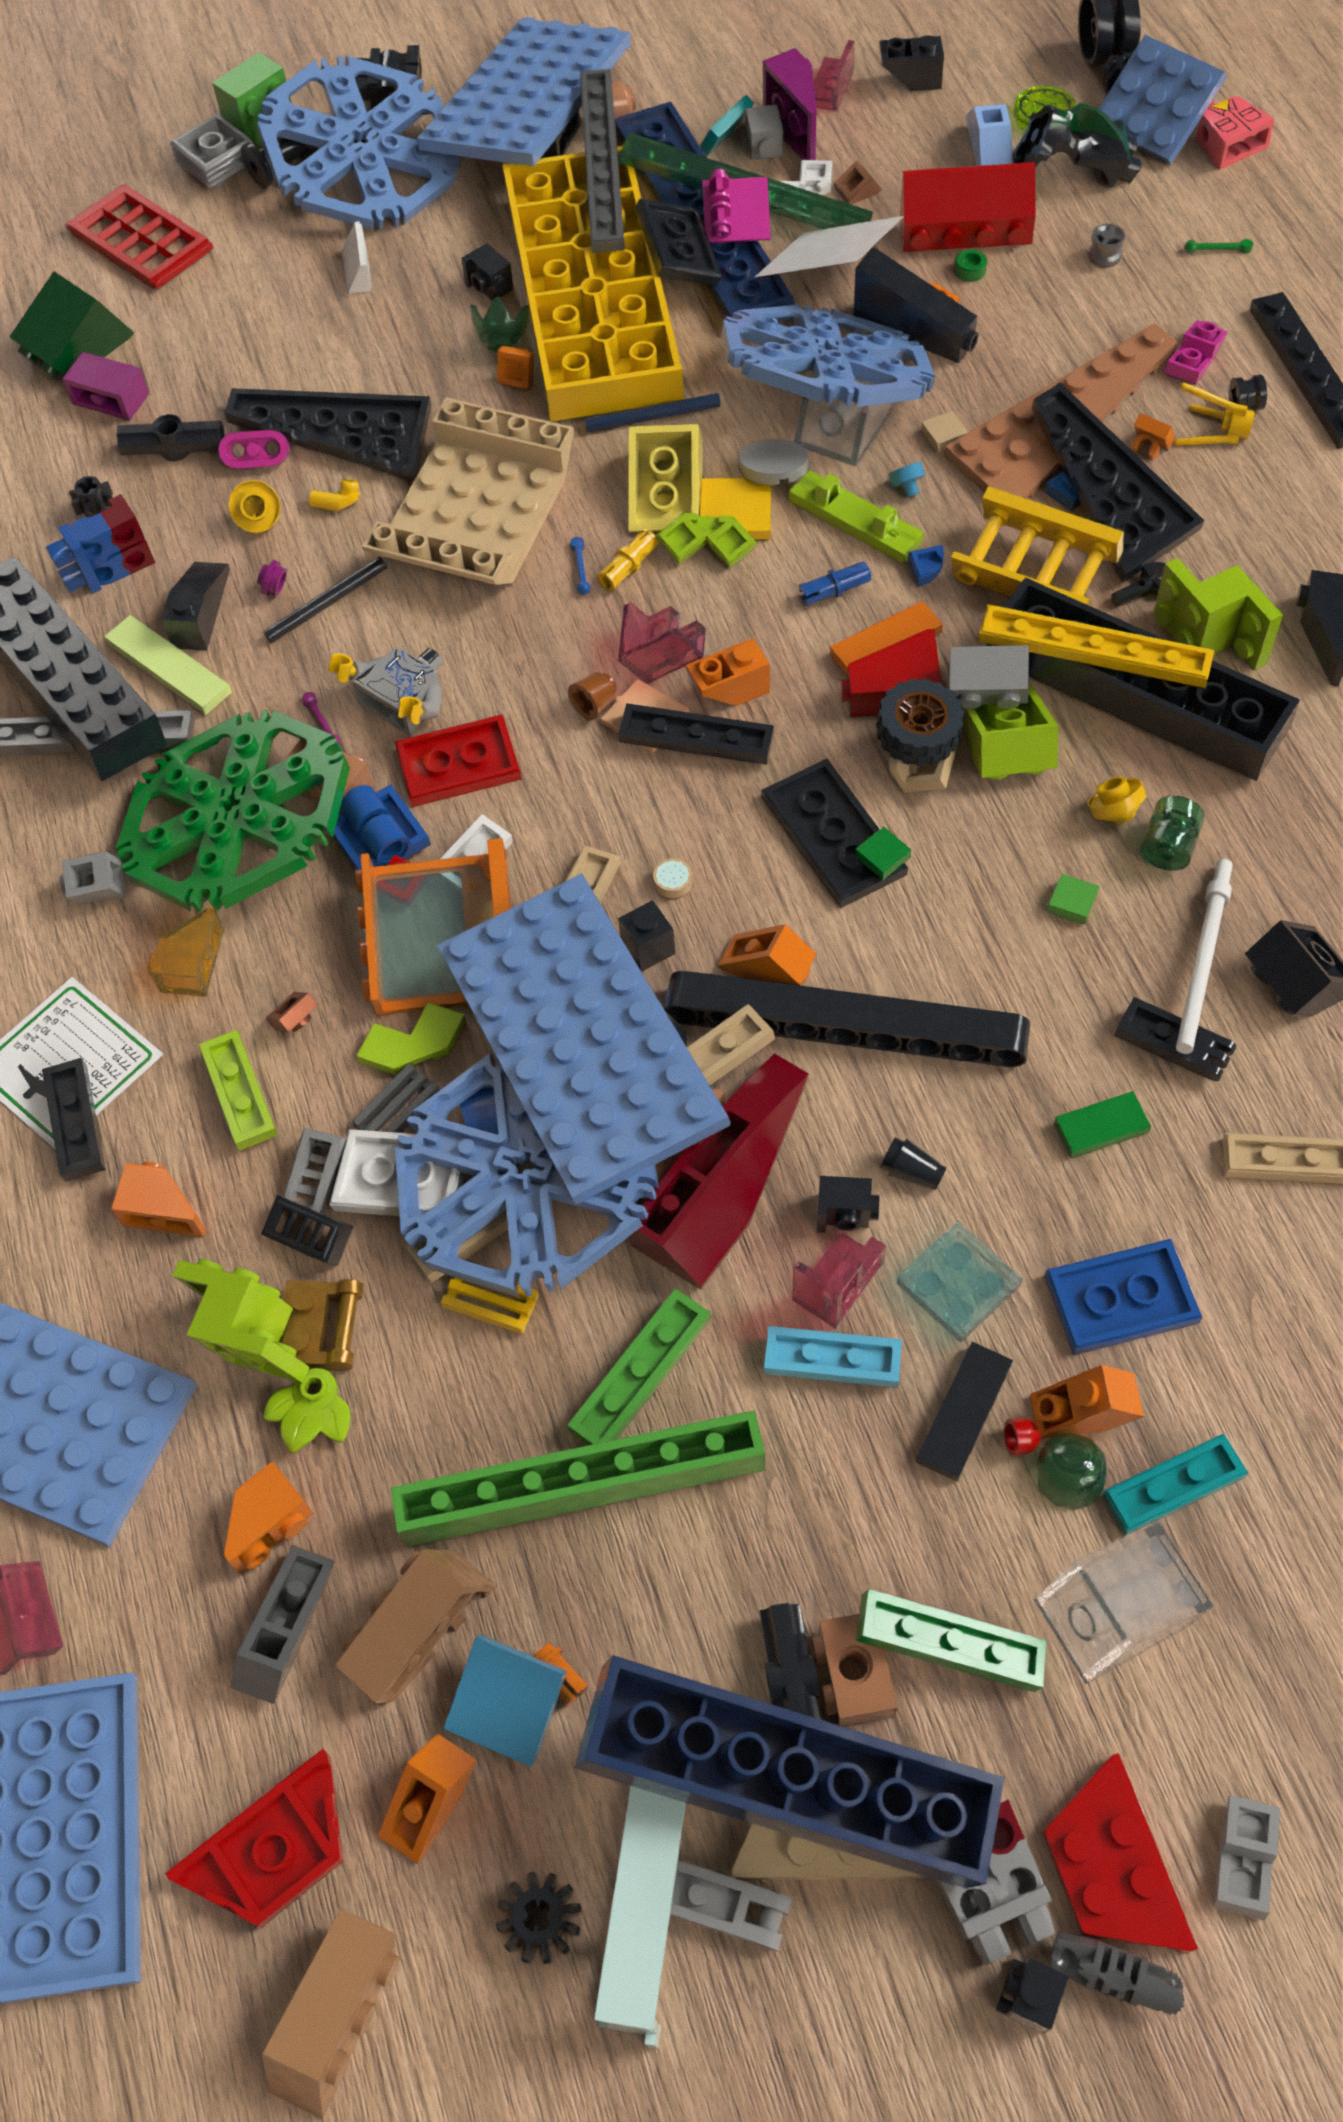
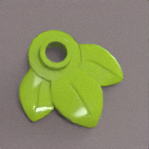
(306, 1414)

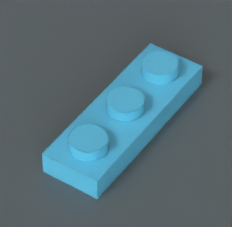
(833, 1356)

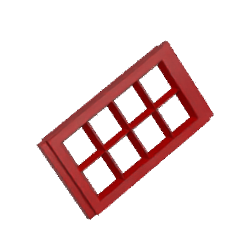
(175, 264)

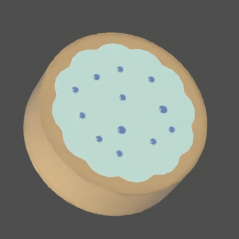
(672, 878)

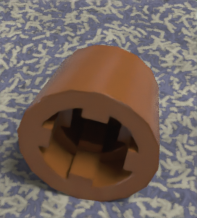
(592, 694)

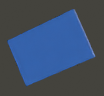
(1122, 1296)

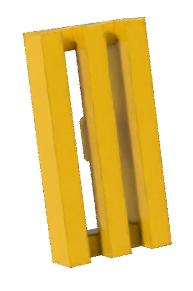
(525, 1310)

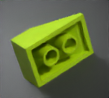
(1012, 738)

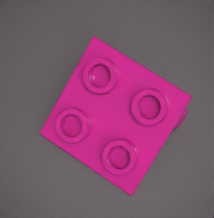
(735, 208)

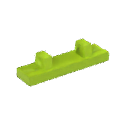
(856, 516)

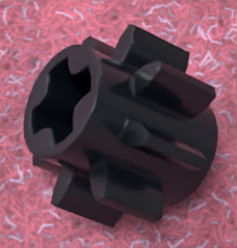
(90, 496)

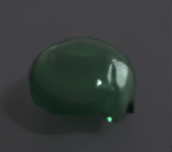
(1071, 1470)

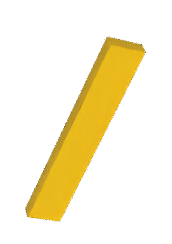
(1097, 646)

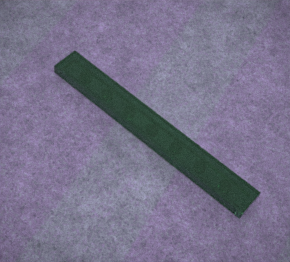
(782, 197)

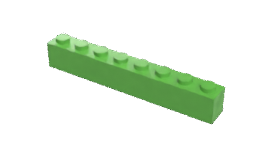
(578, 1479)

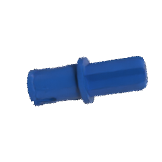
(834, 583)

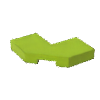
(721, 533)
(431, 1038)

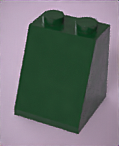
(65, 324)

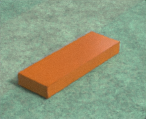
(885, 633)

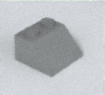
(990, 675)

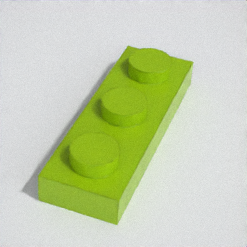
(238, 1090)

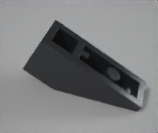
(195, 605)
(1323, 620)

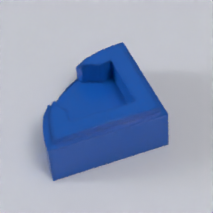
(926, 564)

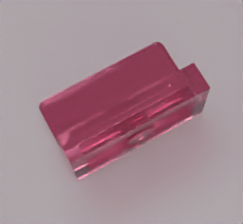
(834, 79)
(26, 1615)

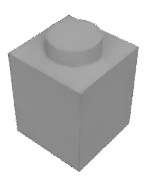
(764, 132)

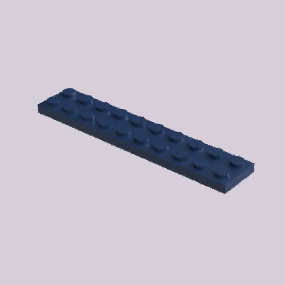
(736, 260)

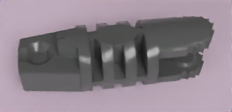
(1117, 1973)

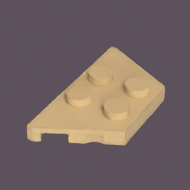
(781, 1856)

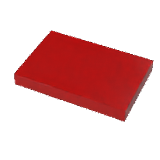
(457, 760)

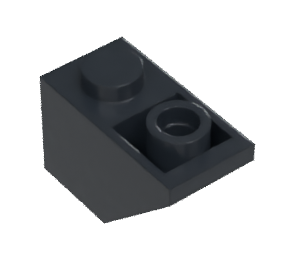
(914, 61)

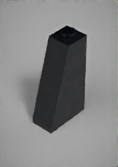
(907, 303)

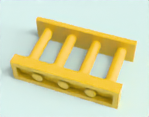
(1035, 521)

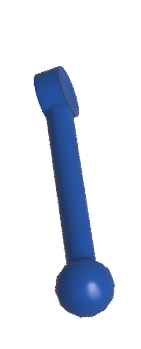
(578, 545)

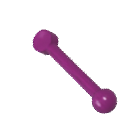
(310, 701)

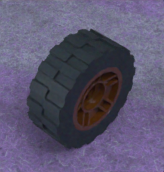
(914, 704)

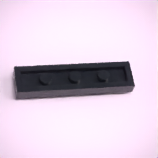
(696, 733)

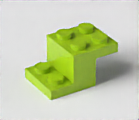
(1217, 612)
(240, 1319)

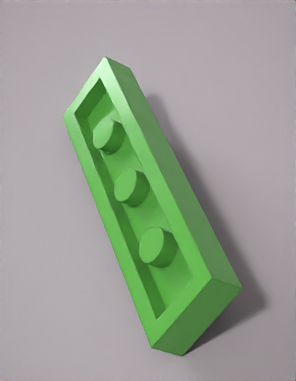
(640, 1370)

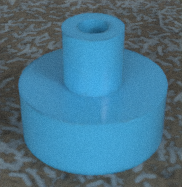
(907, 477)

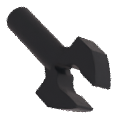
(1150, 583)

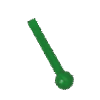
(1244, 246)

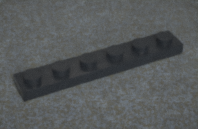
(1302, 360)

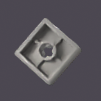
(211, 151)

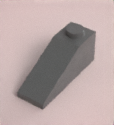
(281, 1625)

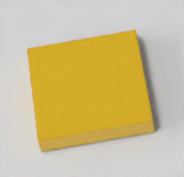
(739, 498)

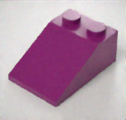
(791, 88)

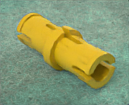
(627, 560)

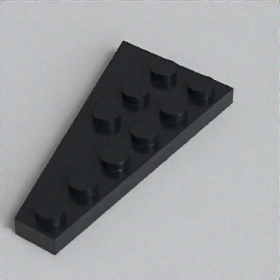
(358, 427)
(1114, 482)

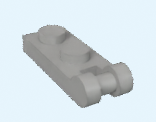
(723, 1903)

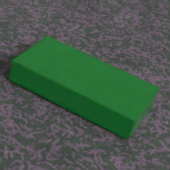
(1102, 1124)

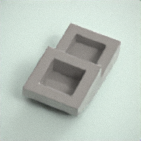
(1246, 1857)

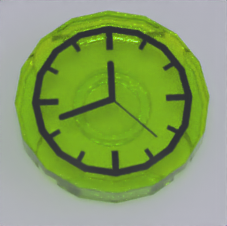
(1036, 98)

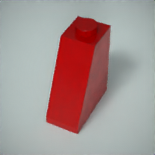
(880, 671)

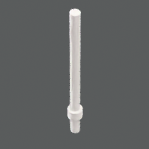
(1216, 897)

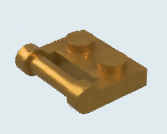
(309, 1321)

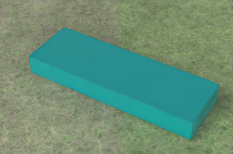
(1174, 1484)

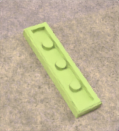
(168, 664)

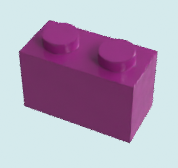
(106, 386)

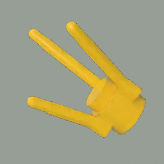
(1235, 420)

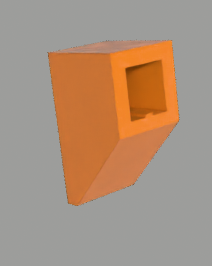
(732, 674)
(1087, 1402)
(261, 1516)

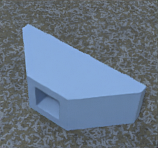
(990, 134)

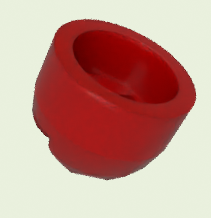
(1021, 1436)

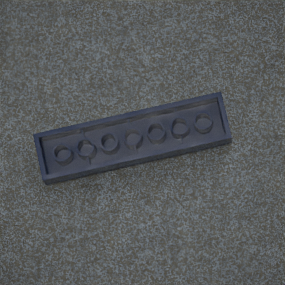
(791, 1773)

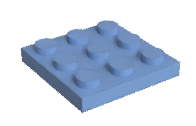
(1162, 97)

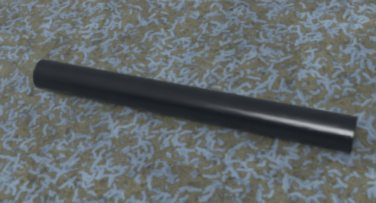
(325, 599)

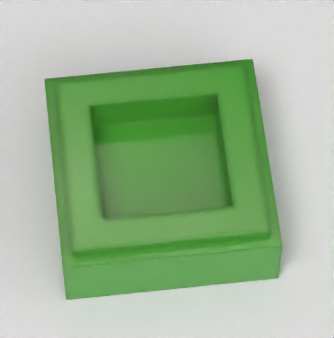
(1073, 899)

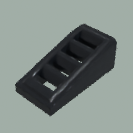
(335, 1240)

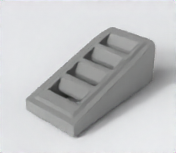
(300, 1169)

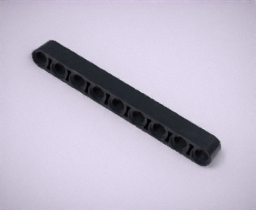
(853, 1018)

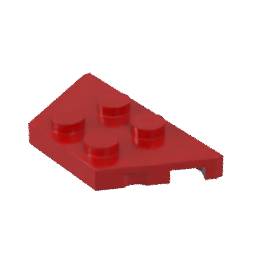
(271, 1848)
(1114, 1866)

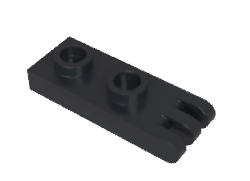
(1158, 1034)

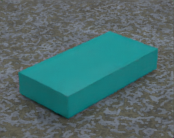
(726, 125)

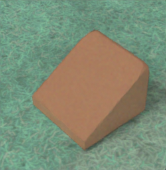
(857, 183)

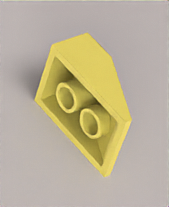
(663, 474)

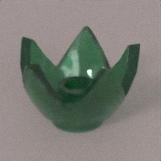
(497, 326)

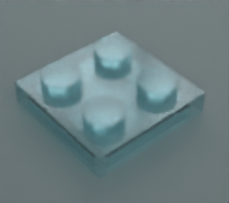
(959, 1281)

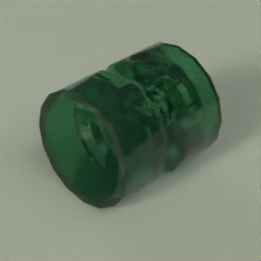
(1172, 833)

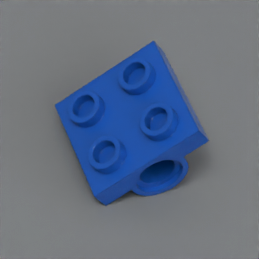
(378, 826)

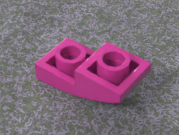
(1196, 351)

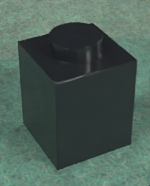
(647, 935)

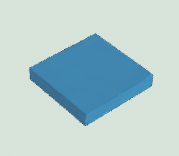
(505, 1700)

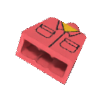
(1233, 131)

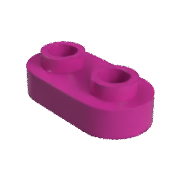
(255, 449)

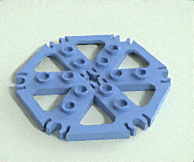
(341, 155)
(833, 359)
(490, 1193)

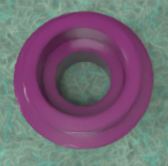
(272, 578)

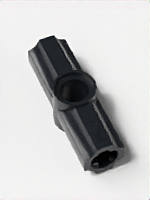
(170, 437)
(789, 1666)

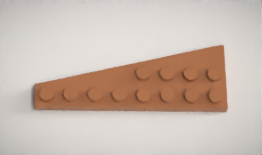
(1012, 447)

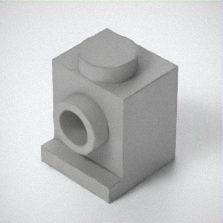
(100, 867)

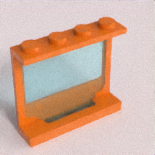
(413, 911)

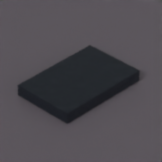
(678, 242)

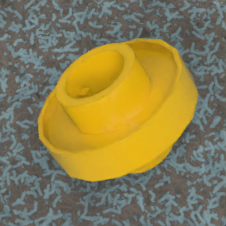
(254, 506)
(1117, 799)

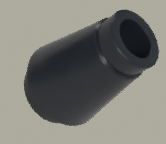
(912, 1164)

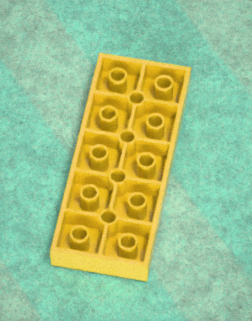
(593, 315)

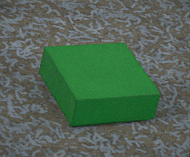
(883, 853)

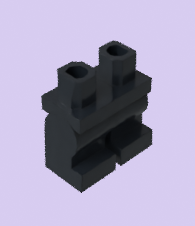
(378, 90)

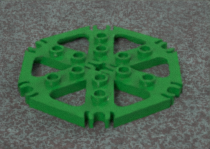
(255, 817)

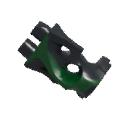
(1097, 143)

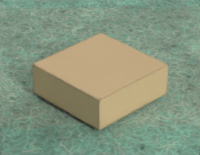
(943, 430)

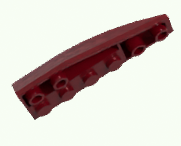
(718, 1181)

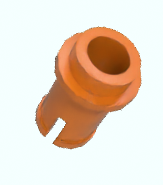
(553, 1656)

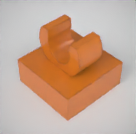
(515, 367)
(1153, 432)

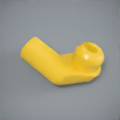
(336, 501)

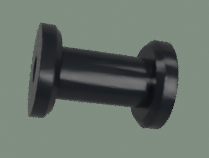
(257, 162)

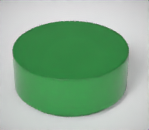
(970, 265)

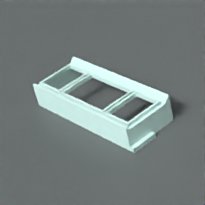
(640, 1915)

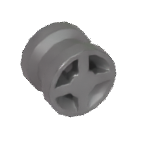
(1106, 245)

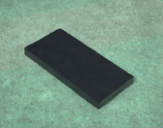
(827, 828)

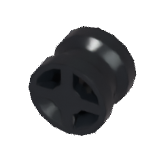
(1249, 392)

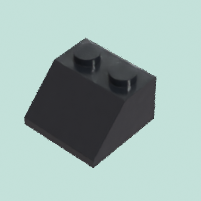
(1298, 968)

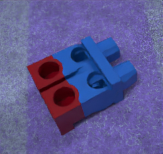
(101, 548)

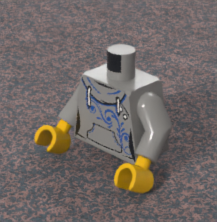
(395, 686)

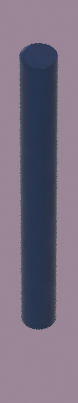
(652, 412)

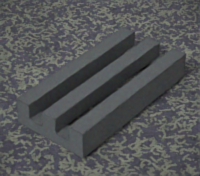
(388, 1094)

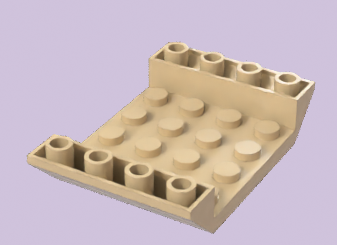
(478, 494)

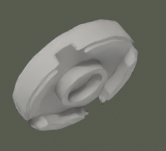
(773, 460)

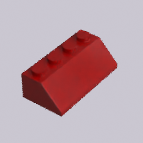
(968, 207)

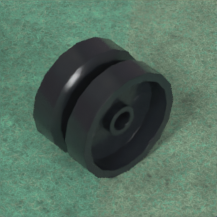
(1108, 28)

